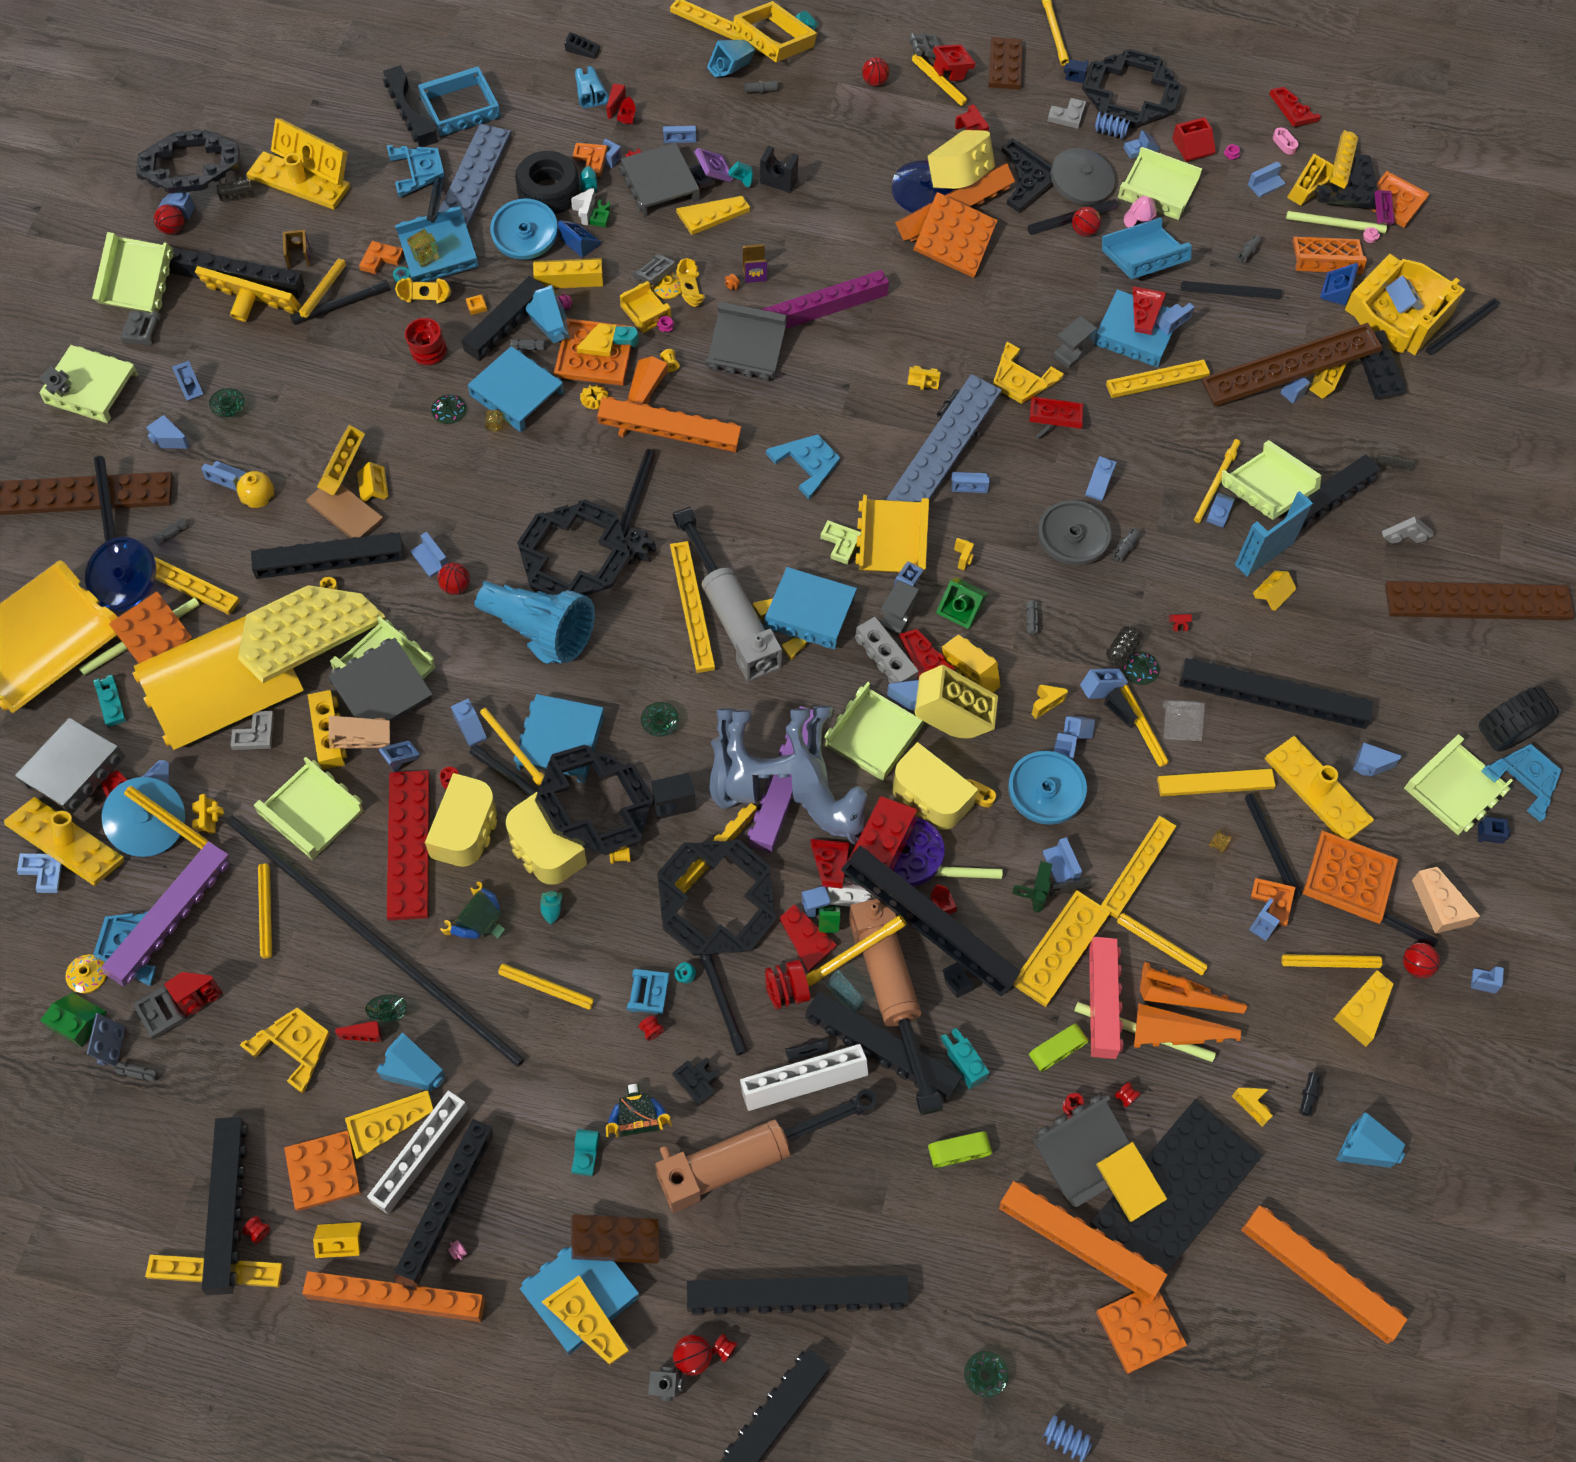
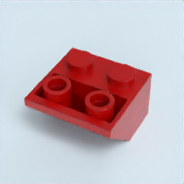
(1194, 139)
(192, 991)

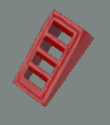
(615, 99)
(361, 1032)

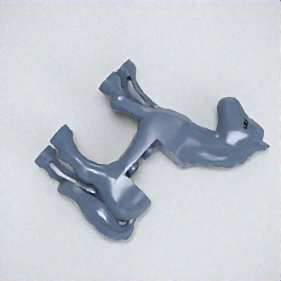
(739, 774)

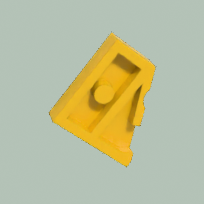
(598, 341)

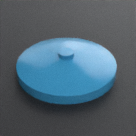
(524, 229)
(1047, 787)
(133, 827)

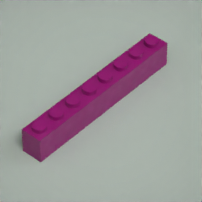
(832, 299)

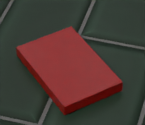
(1056, 412)

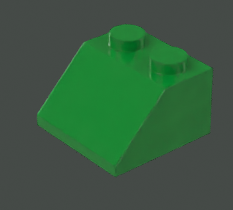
(962, 602)
(72, 1018)

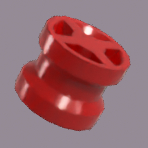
(446, 774)
(651, 1027)
(1127, 1094)
(256, 1229)
(724, 1348)

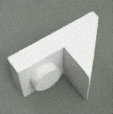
(584, 204)

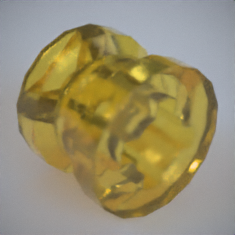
(493, 420)
(1220, 841)

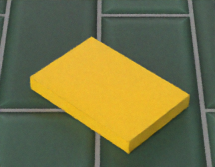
(1131, 1181)

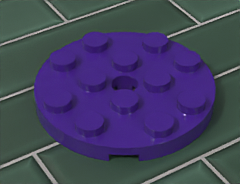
(925, 854)

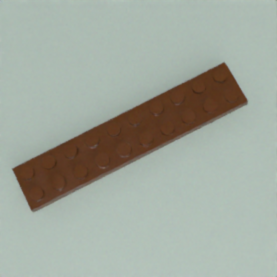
(1291, 364)
(82, 493)
(1479, 600)

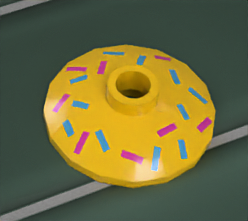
(668, 287)
(91, 979)

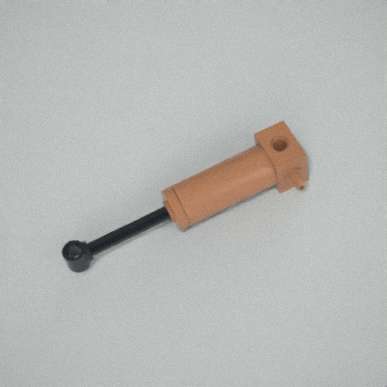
(893, 990)
(741, 1154)

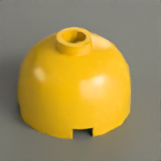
(255, 489)

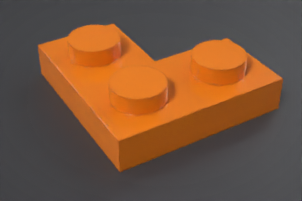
(592, 154)
(380, 253)
(1281, 895)

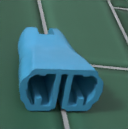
(590, 88)

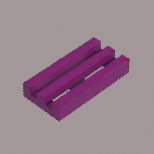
(1382, 207)

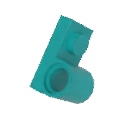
(585, 1152)

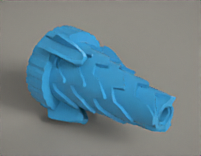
(555, 623)

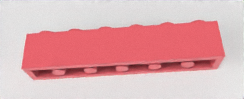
(1105, 998)

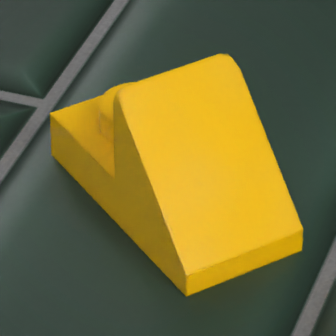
(1049, 699)
(1248, 1099)

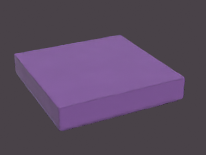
(713, 164)

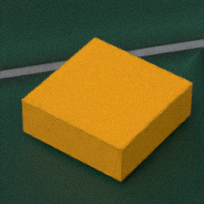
(476, 304)

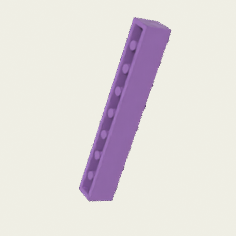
(774, 803)
(165, 914)

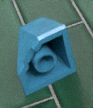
(730, 57)
(548, 314)
(410, 1066)
(1371, 1144)

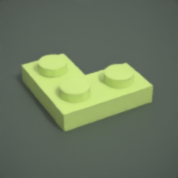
(843, 537)

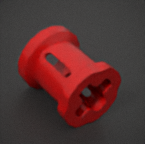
(1069, 1100)

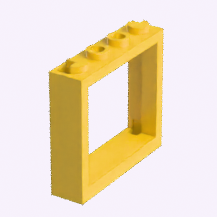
(803, 35)

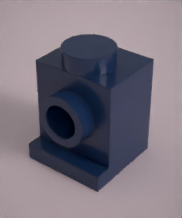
(1076, 70)
(1493, 830)

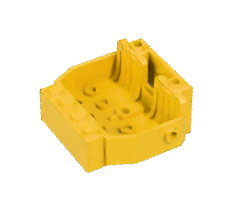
(1413, 327)

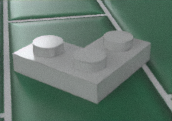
(1070, 116)
(1410, 528)
(258, 737)

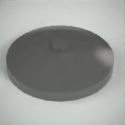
(1082, 176)
(1074, 532)

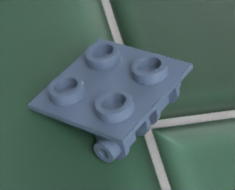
(106, 1040)

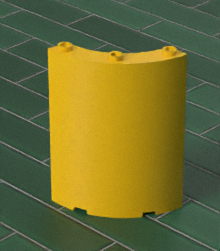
(47, 633)
(206, 686)

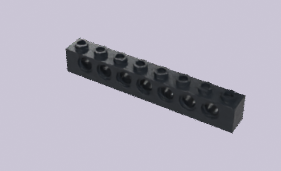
(443, 1205)

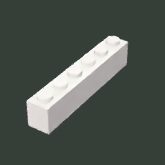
(804, 1077)
(417, 1152)

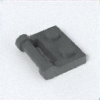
(655, 269)
(135, 327)
(153, 1016)

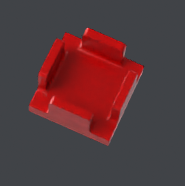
(953, 59)
(971, 120)

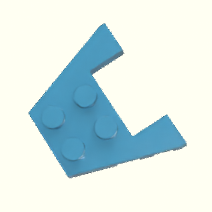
(423, 165)
(812, 455)
(1531, 770)
(113, 933)

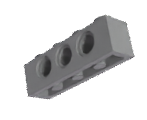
(896, 657)

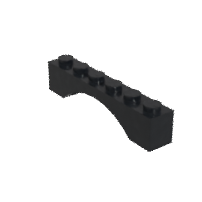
(421, 128)

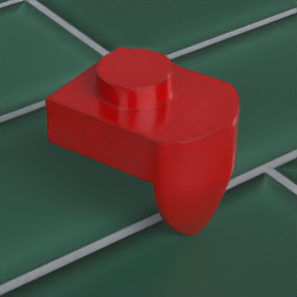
(627, 111)
(942, 898)

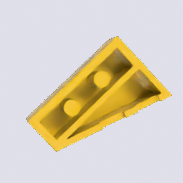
(1315, 173)
(972, 662)
(1366, 1008)

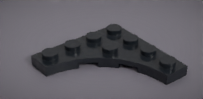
(1032, 174)
(1358, 191)

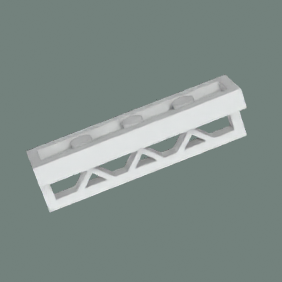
(850, 894)

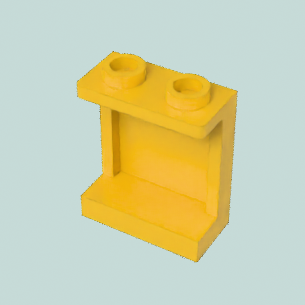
(643, 307)

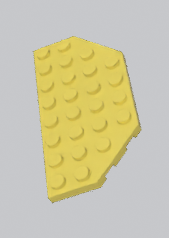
(302, 628)

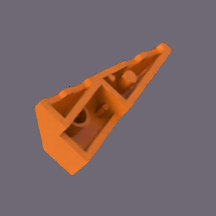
(646, 378)
(1169, 989)
(1163, 1026)

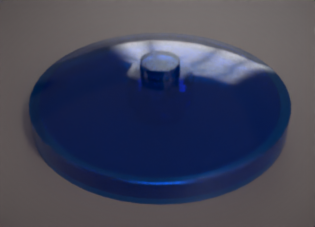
(914, 187)
(120, 573)

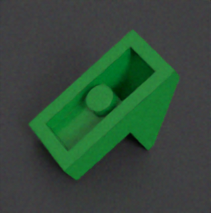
(829, 919)

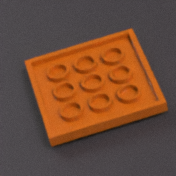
(955, 235)
(586, 366)
(1350, 877)

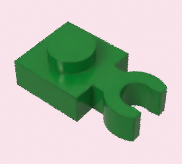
(601, 215)

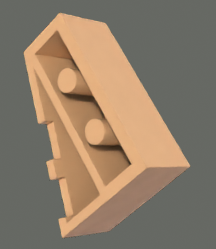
(358, 732)
(1442, 901)

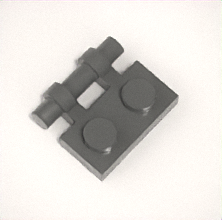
(924, 43)

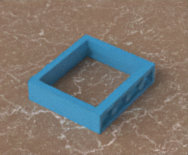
(453, 83)

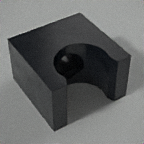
(778, 174)
(673, 795)

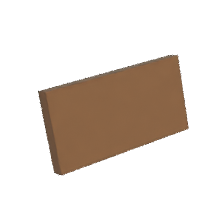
(346, 511)

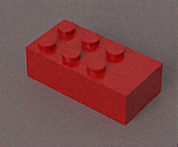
(888, 830)

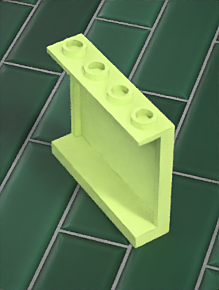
(1163, 180)
(132, 274)
(95, 382)
(1272, 480)
(421, 660)
(873, 732)
(1456, 787)
(311, 809)

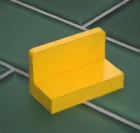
(372, 482)
(1276, 589)
(337, 1240)

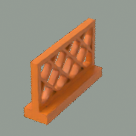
(1327, 261)

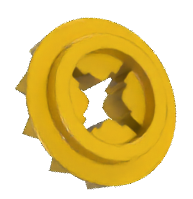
(588, 400)

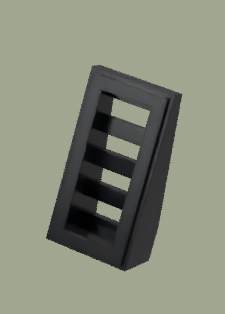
(572, 42)
(1120, 707)

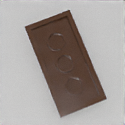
(1005, 63)
(614, 1239)

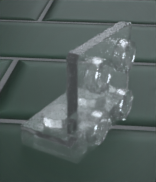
(1183, 720)

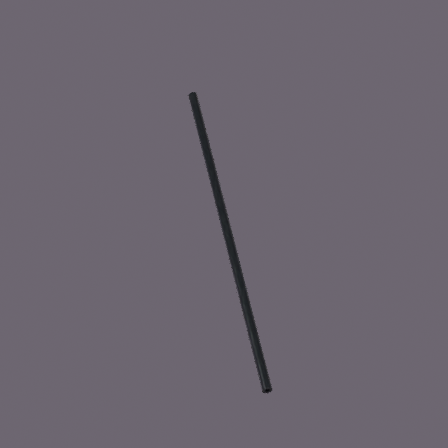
(375, 941)

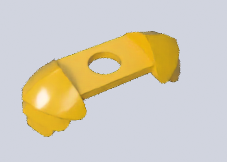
(687, 273)
(409, 290)

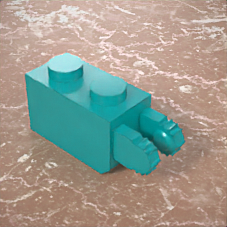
(965, 1060)

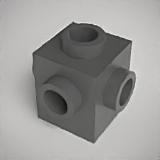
(56, 381)
(658, 1383)

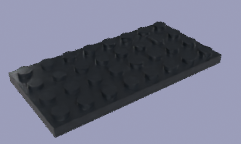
(1197, 1171)

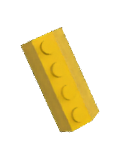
(569, 272)

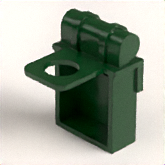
(1041, 888)

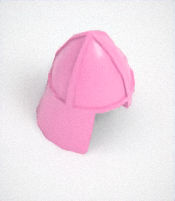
(1142, 209)

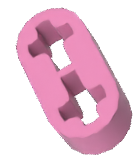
(1285, 141)

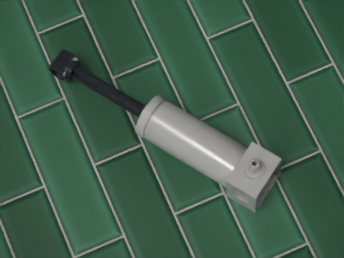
(755, 647)

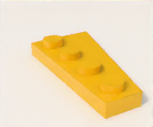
(709, 214)
(384, 1122)
(583, 1315)

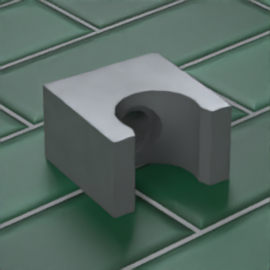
(1076, 341)
(899, 607)

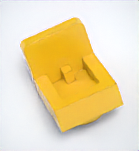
(966, 548)

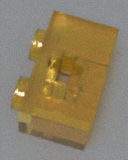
(423, 248)

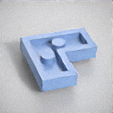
(45, 867)

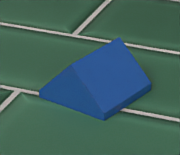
(577, 238)
(1339, 284)

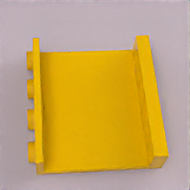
(892, 534)

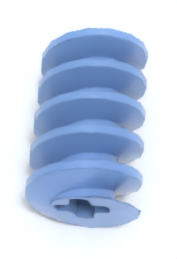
(1111, 125)
(1068, 1439)

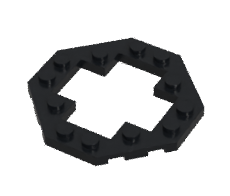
(1149, 111)
(165, 148)
(564, 517)
(584, 831)
(721, 939)

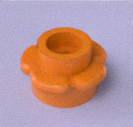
(732, 282)

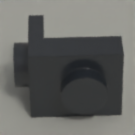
(702, 180)
(957, 980)

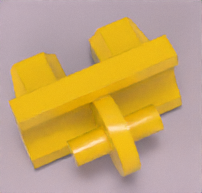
(924, 377)
(208, 814)

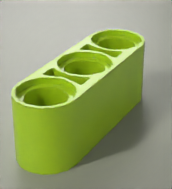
(1058, 1047)
(959, 1149)

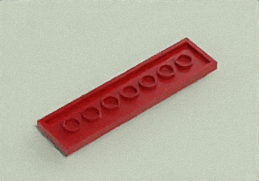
(406, 846)

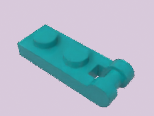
(110, 701)

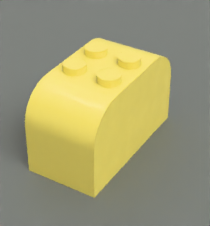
(962, 160)
(955, 703)
(932, 788)
(462, 822)
(544, 853)

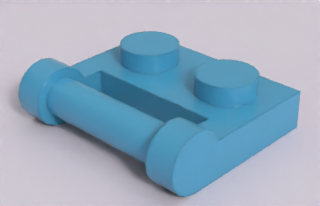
(654, 994)

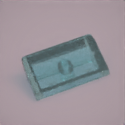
(844, 991)

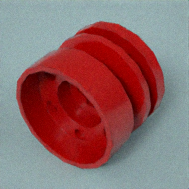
(425, 341)
(787, 984)

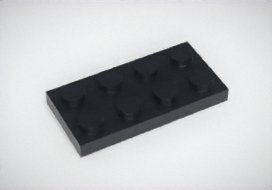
(1383, 371)

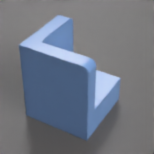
(613, 155)
(1295, 389)
(1079, 726)
(1065, 745)
(814, 899)
(1486, 980)

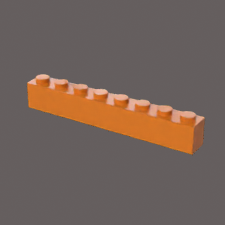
(987, 186)
(669, 424)
(1082, 1241)
(1324, 1274)
(394, 1296)

